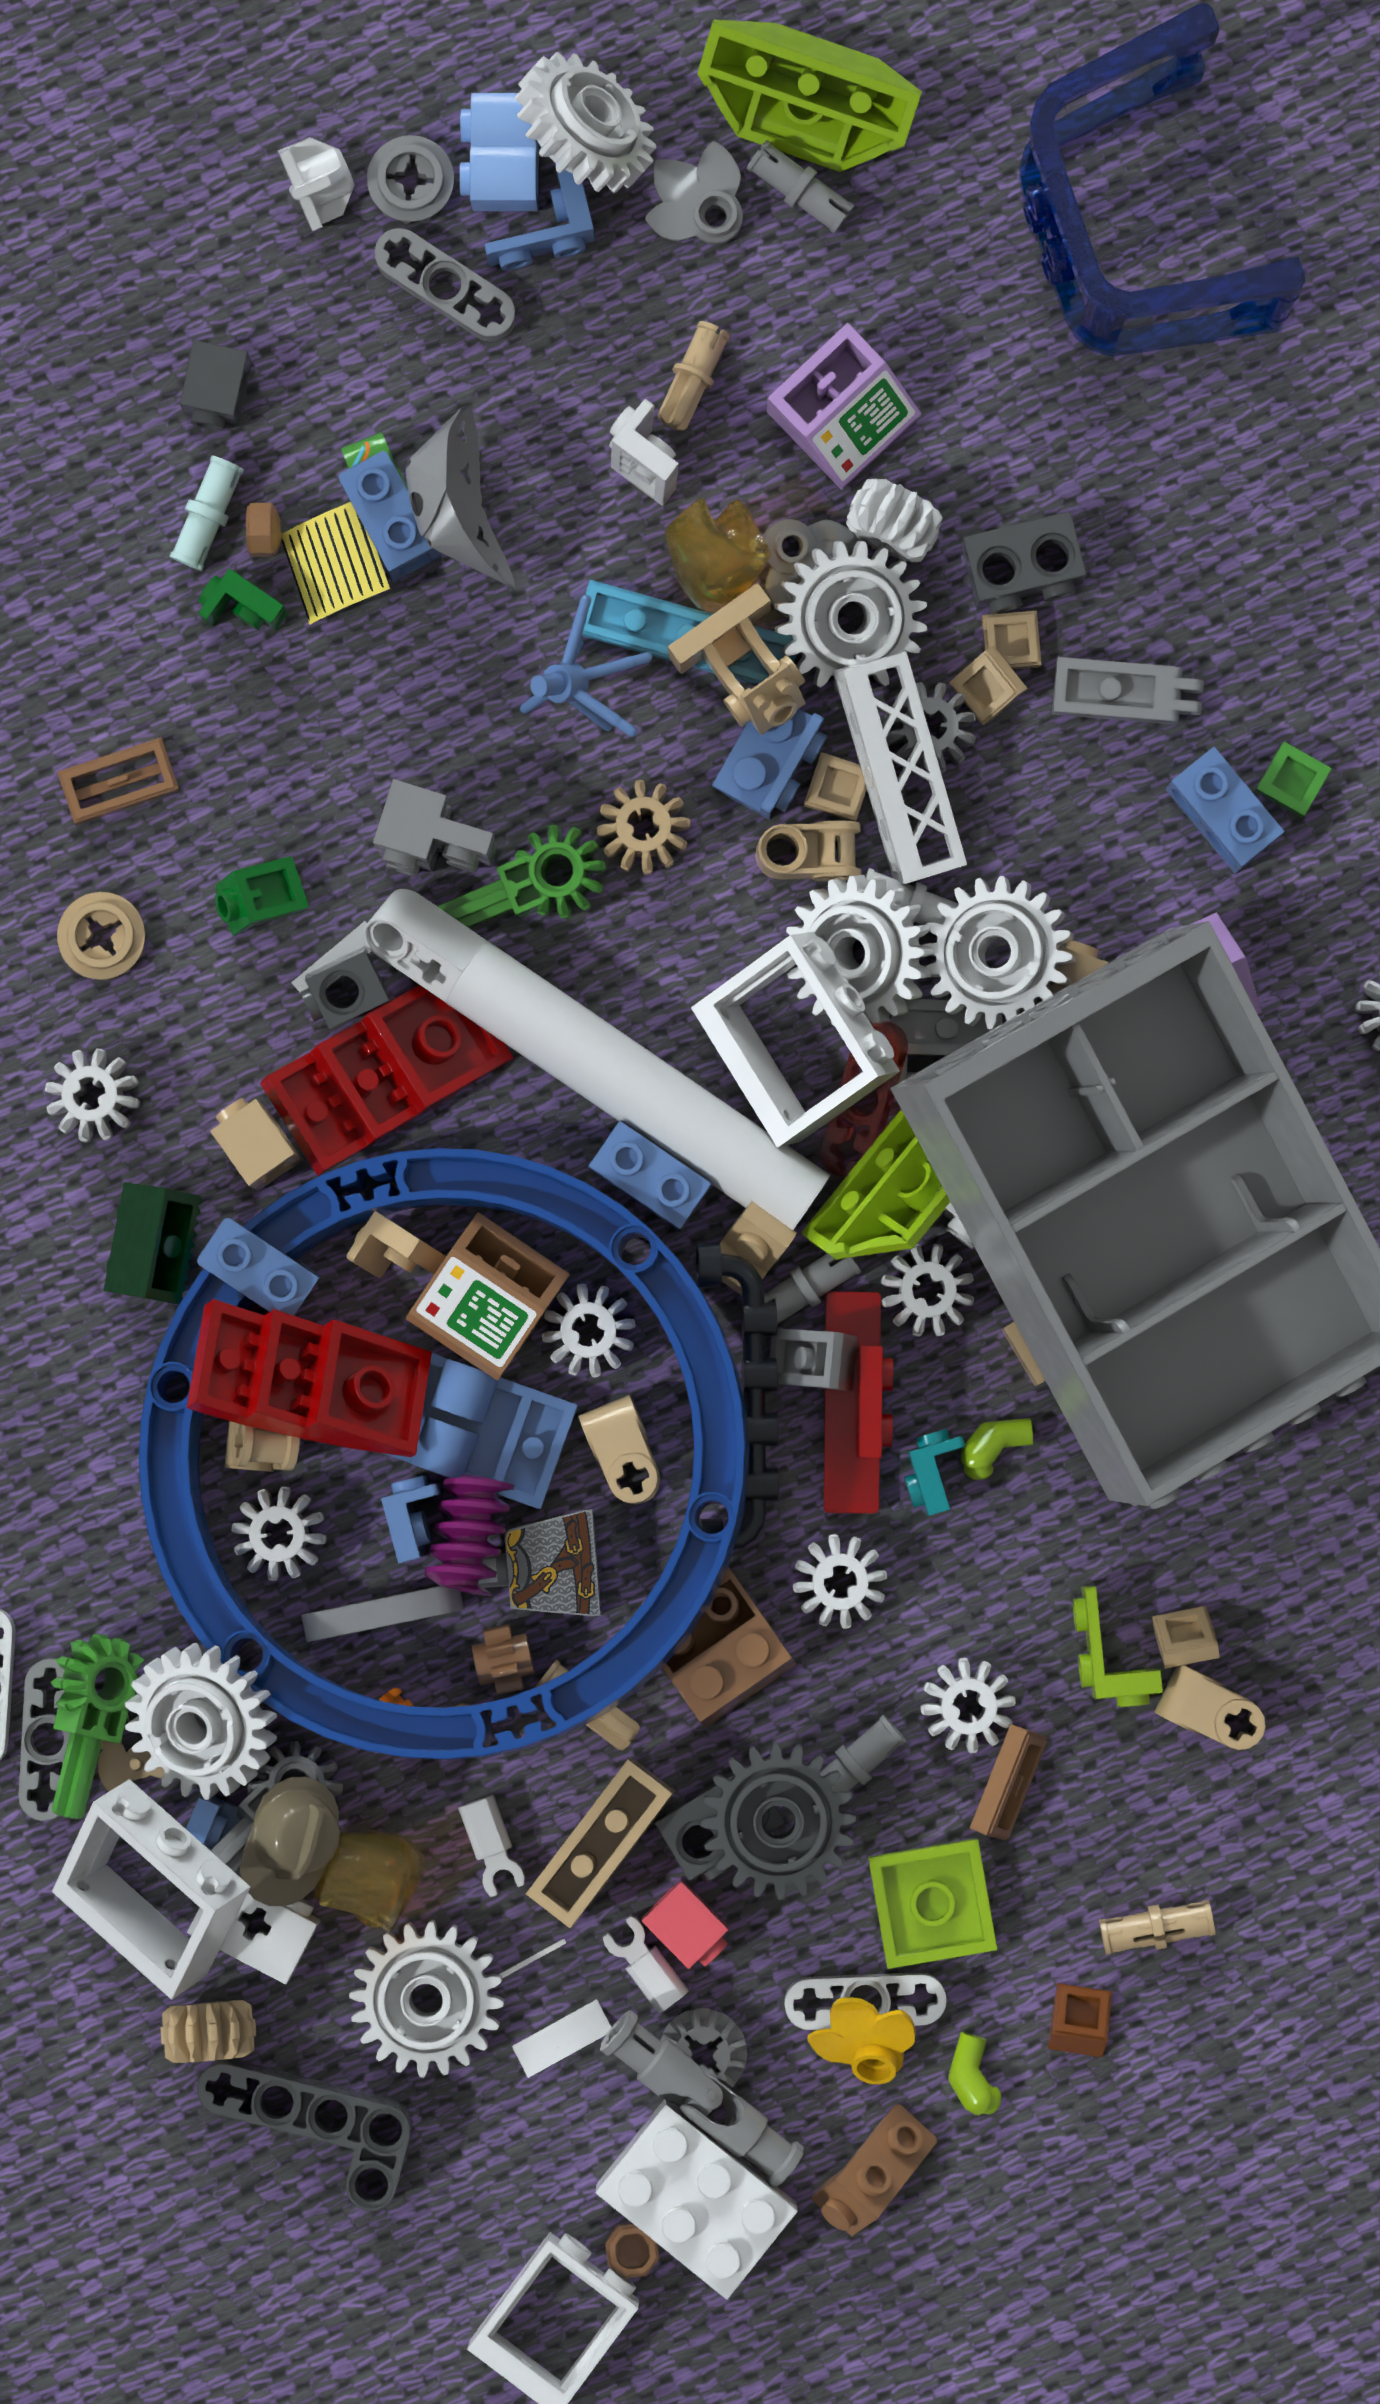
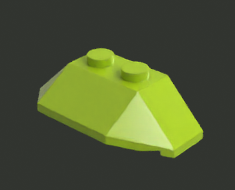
(806, 93)
(882, 1201)

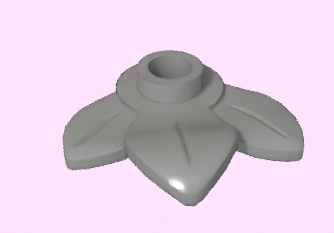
(692, 192)
(817, 535)

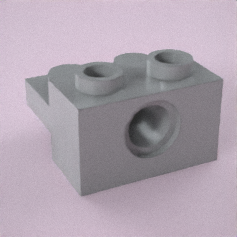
(418, 828)

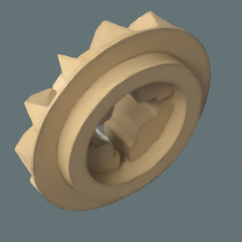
(75, 933)

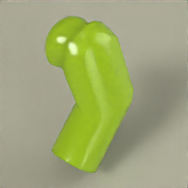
(988, 1442)
(968, 2081)

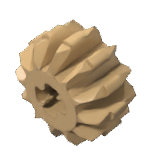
(625, 831)
(208, 2031)

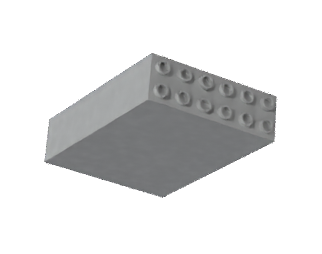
(1156, 1214)

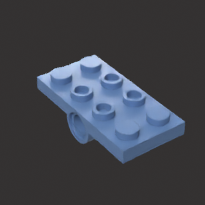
(491, 1430)

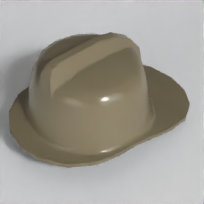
(290, 1841)

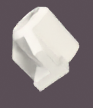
(318, 179)

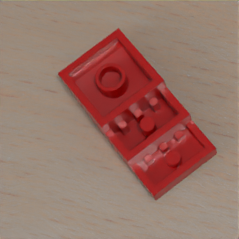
(380, 1076)
(309, 1379)

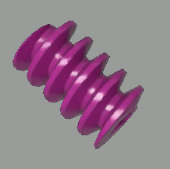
(468, 1533)

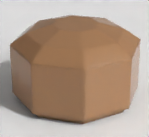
(263, 530)
(630, 2251)

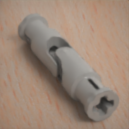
(681, 2081)

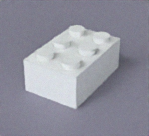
(696, 2199)

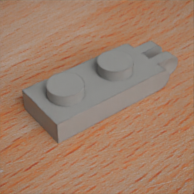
(1123, 691)

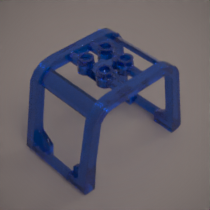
(1057, 222)

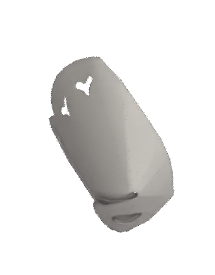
(449, 507)

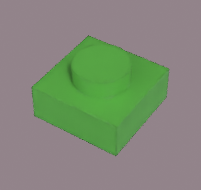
(1293, 779)

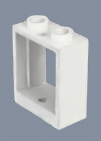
(519, 2367)

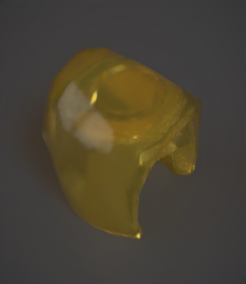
(716, 556)
(372, 1877)

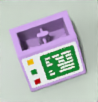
(843, 406)

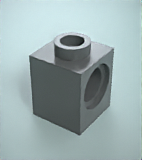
(215, 385)
(362, 970)

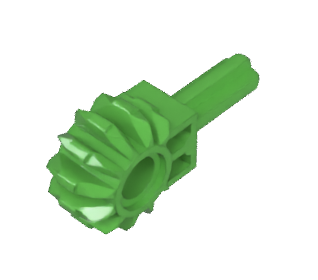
(525, 885)
(90, 1715)

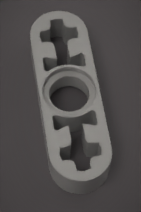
(442, 262)
(381, 1612)
(32, 1780)

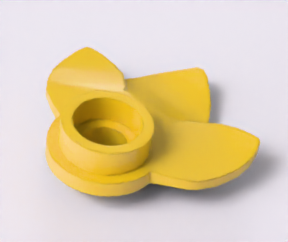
(865, 2039)

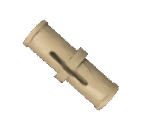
(1157, 1927)

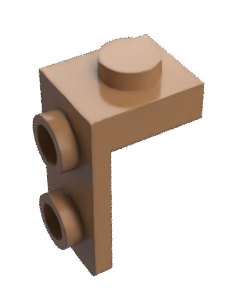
(875, 2172)

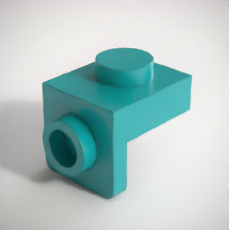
(925, 1484)

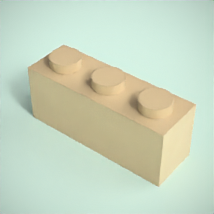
(600, 1842)

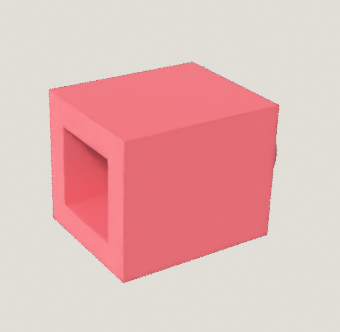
(687, 1925)

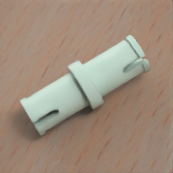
(206, 513)

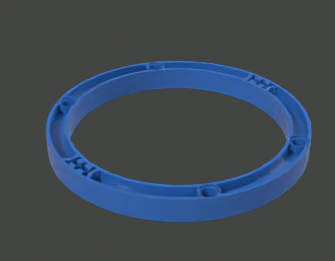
(676, 1603)

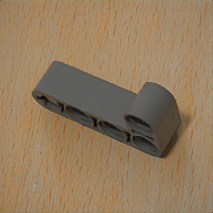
(305, 2121)

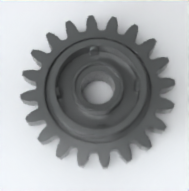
(785, 1856)

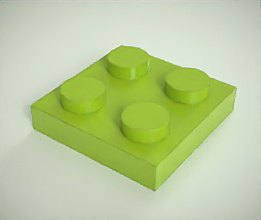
(932, 1903)

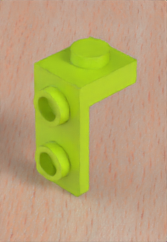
(1128, 1687)

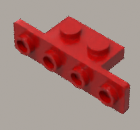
(854, 1419)

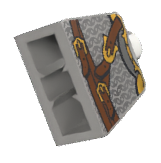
(550, 1566)

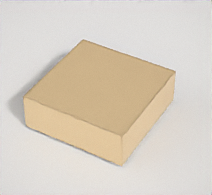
(1014, 637)
(988, 685)
(836, 788)
(1185, 1637)

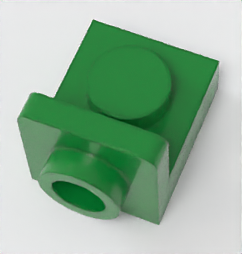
(251, 606)
(260, 895)

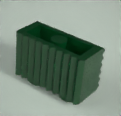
(152, 1243)

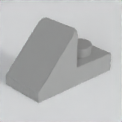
(815, 1358)

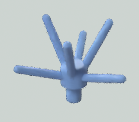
(570, 680)

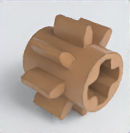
(503, 1659)

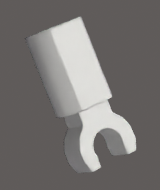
(490, 1840)
(648, 1968)

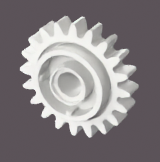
(585, 122)
(832, 585)
(973, 928)
(888, 937)
(200, 1757)
(417, 2033)

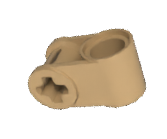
(814, 851)
(621, 1440)
(259, 1449)
(1202, 1705)

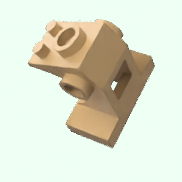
(727, 639)

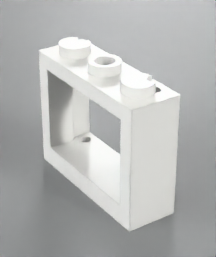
(752, 1063)
(124, 1915)

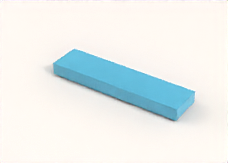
(653, 624)

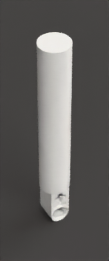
(592, 1057)

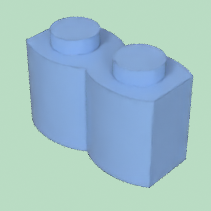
(502, 158)

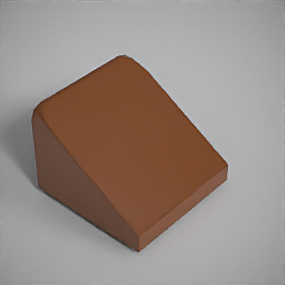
(1080, 2020)

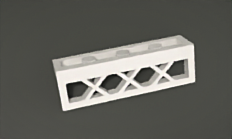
(879, 771)

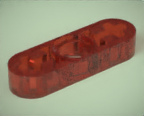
(838, 1132)

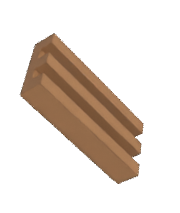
(125, 801)
(1009, 1782)

